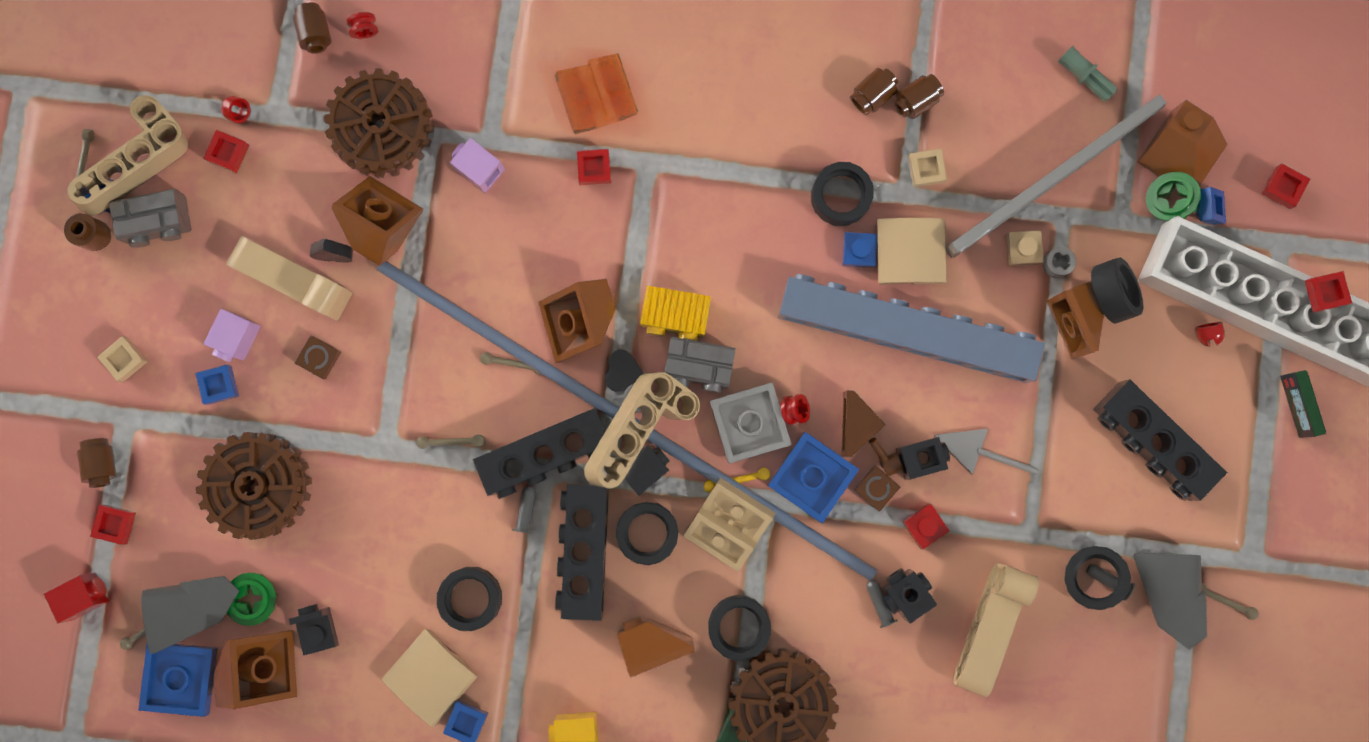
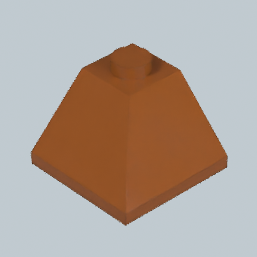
(1185, 143)
(375, 219)
(577, 317)
(1078, 319)
(651, 644)
(256, 671)

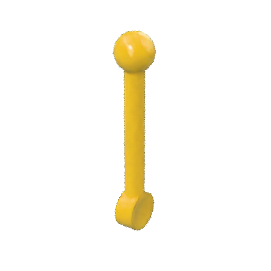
(762, 474)

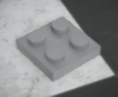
(750, 423)

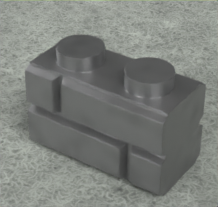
(150, 217)
(700, 363)

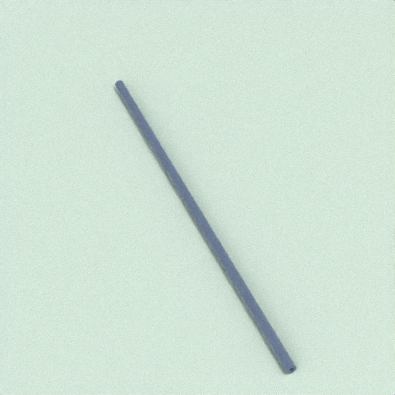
(610, 410)

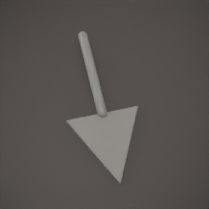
(967, 447)

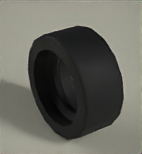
(842, 169)
(1117, 290)
(642, 557)
(1116, 561)
(444, 599)
(721, 645)

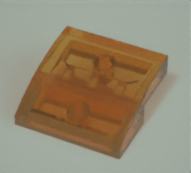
(596, 93)

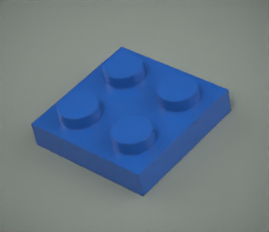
(813, 477)
(178, 680)

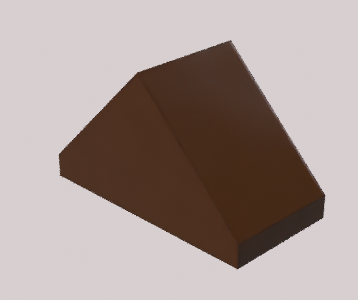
(858, 423)

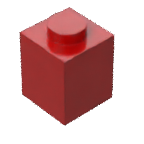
(76, 597)

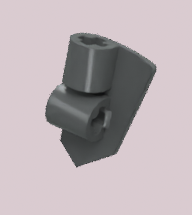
(1175, 594)
(184, 610)

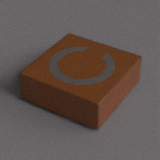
(318, 357)
(877, 488)

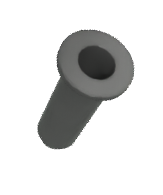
(525, 510)
(1106, 578)
(881, 608)

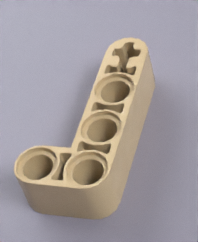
(125, 159)
(289, 278)
(636, 433)
(993, 627)

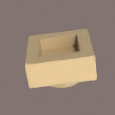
(927, 168)
(1024, 248)
(122, 359)

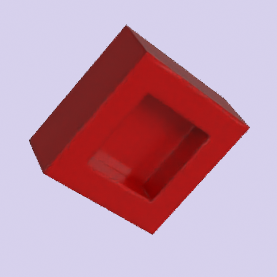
(226, 151)
(594, 167)
(1286, 186)
(1328, 291)
(113, 524)
(925, 526)

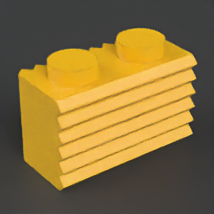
(675, 312)

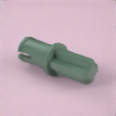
(1087, 74)

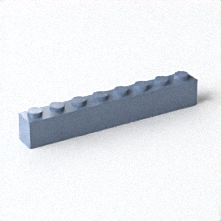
(910, 329)

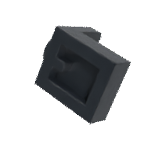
(315, 629)

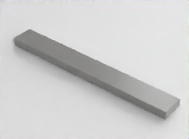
(1056, 176)

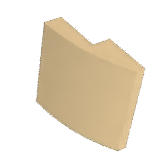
(911, 251)
(729, 524)
(429, 678)

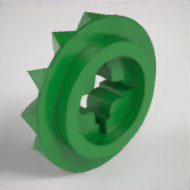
(1164, 186)
(242, 612)

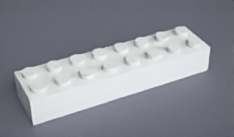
(1257, 297)

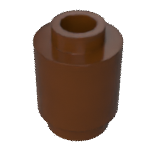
(311, 27)
(874, 91)
(918, 96)
(87, 232)
(96, 462)

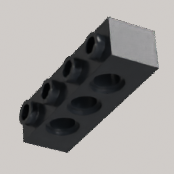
(493, 464)
(1201, 469)
(591, 603)

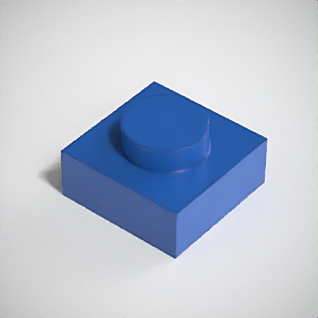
(1212, 206)
(859, 250)
(217, 384)
(465, 722)

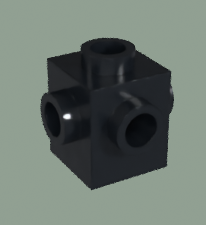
(916, 603)

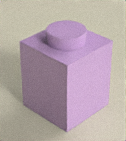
(476, 165)
(231, 336)

